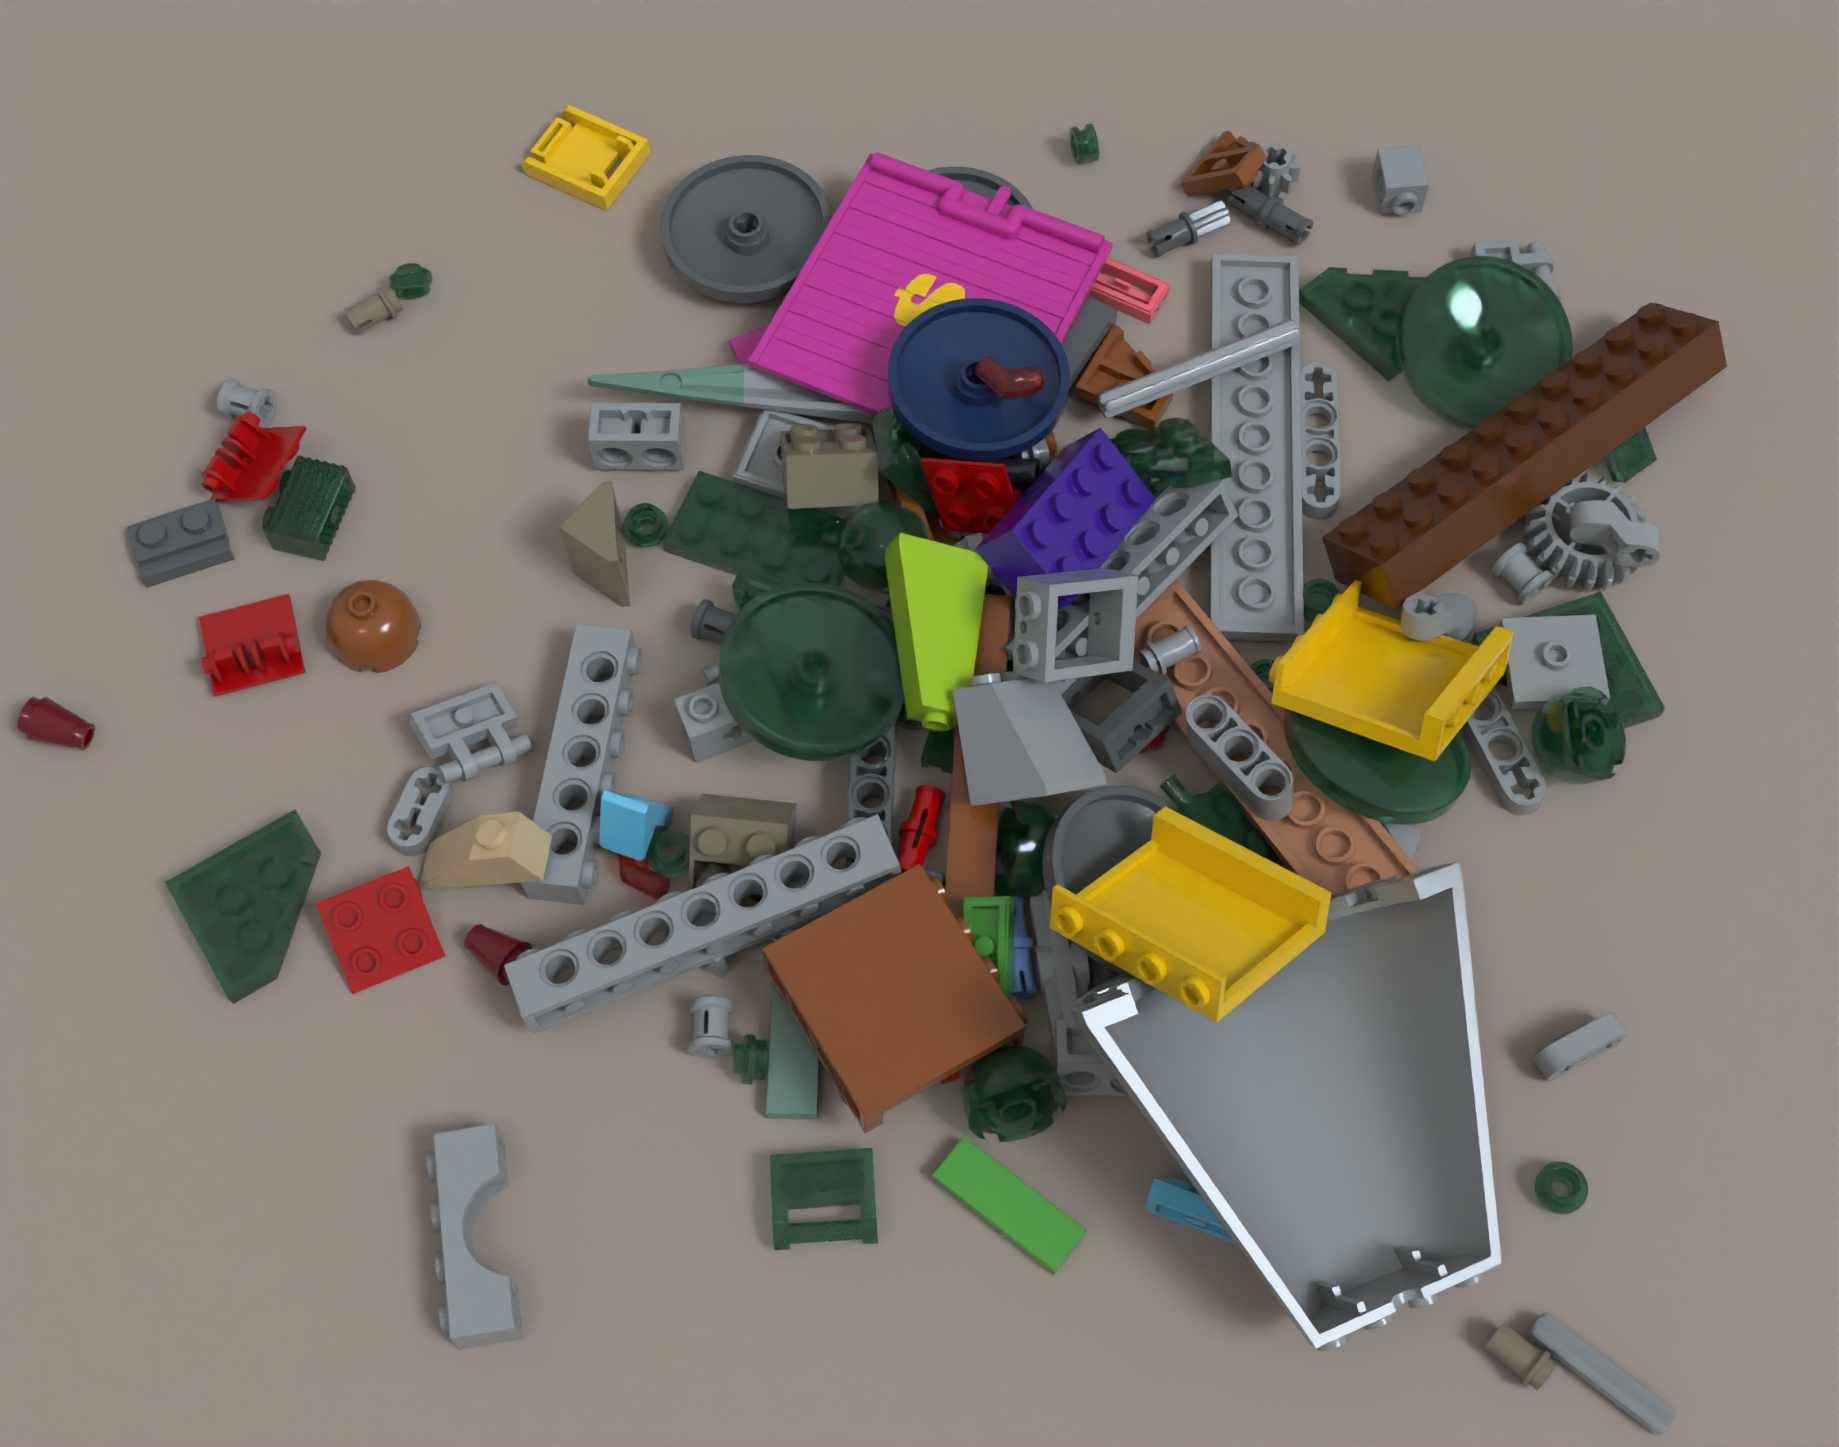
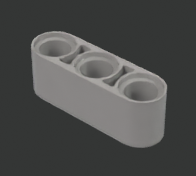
(1243, 777)

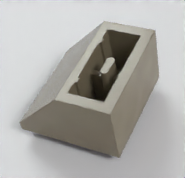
(828, 466)
(734, 832)

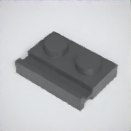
(180, 543)

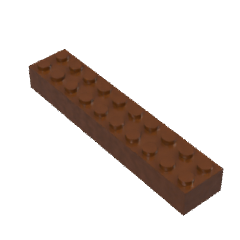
(1524, 453)

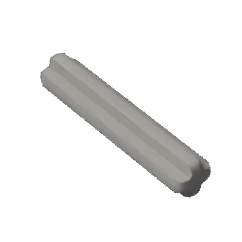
(1602, 1374)

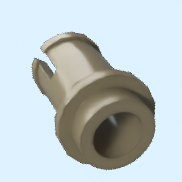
(373, 309)
(1521, 1356)

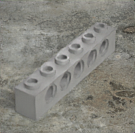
(1155, 549)
(592, 654)

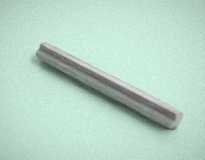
(1198, 368)

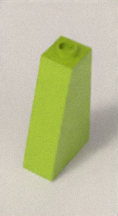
(937, 623)

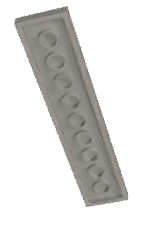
(1258, 427)

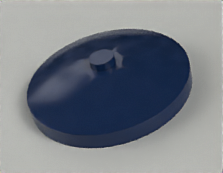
(945, 401)

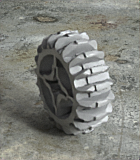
(1569, 558)

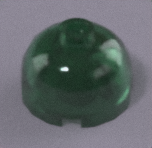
(867, 535)
(1578, 736)
(1021, 847)
(1012, 1093)

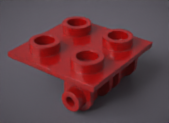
(251, 460)
(969, 493)
(251, 645)
(380, 929)

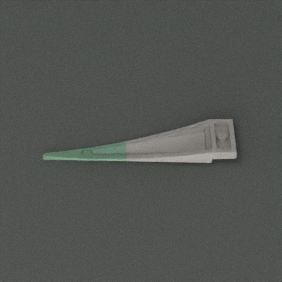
(733, 386)

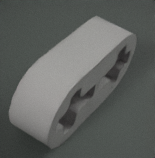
(412, 805)
(1580, 1046)

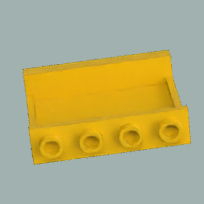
(1383, 685)
(1195, 915)

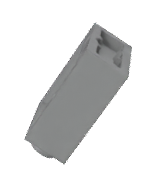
(1109, 630)

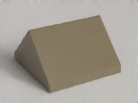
(597, 544)

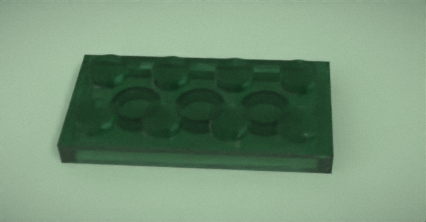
(754, 533)

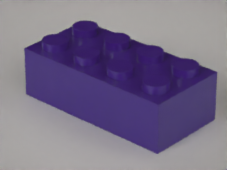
(1068, 515)

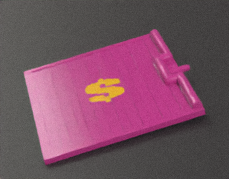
(907, 246)

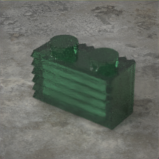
(308, 508)

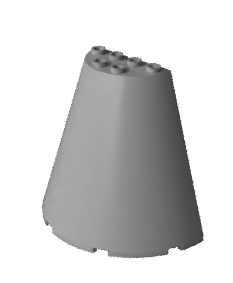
(1331, 1107)

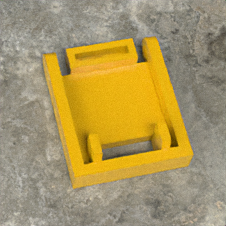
(583, 156)

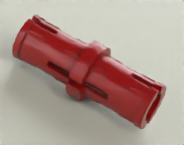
(925, 808)

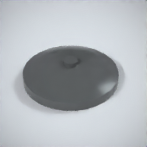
(743, 227)
(1095, 837)

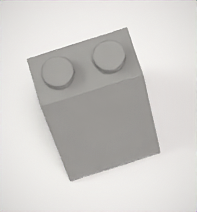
(1021, 740)

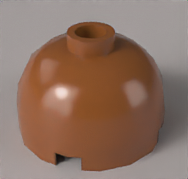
(372, 626)

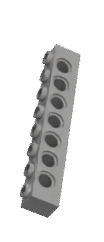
(692, 946)

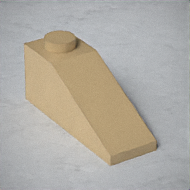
(487, 852)

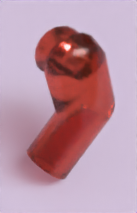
(1010, 383)
(640, 877)

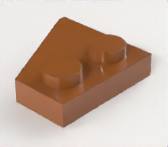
(1225, 166)
(1115, 365)

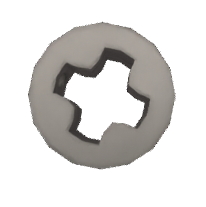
(236, 400)
(1522, 573)
(710, 1027)

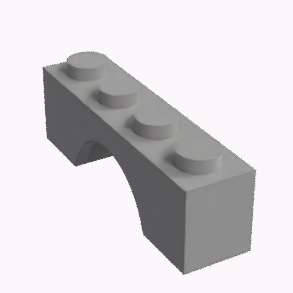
(468, 1173)

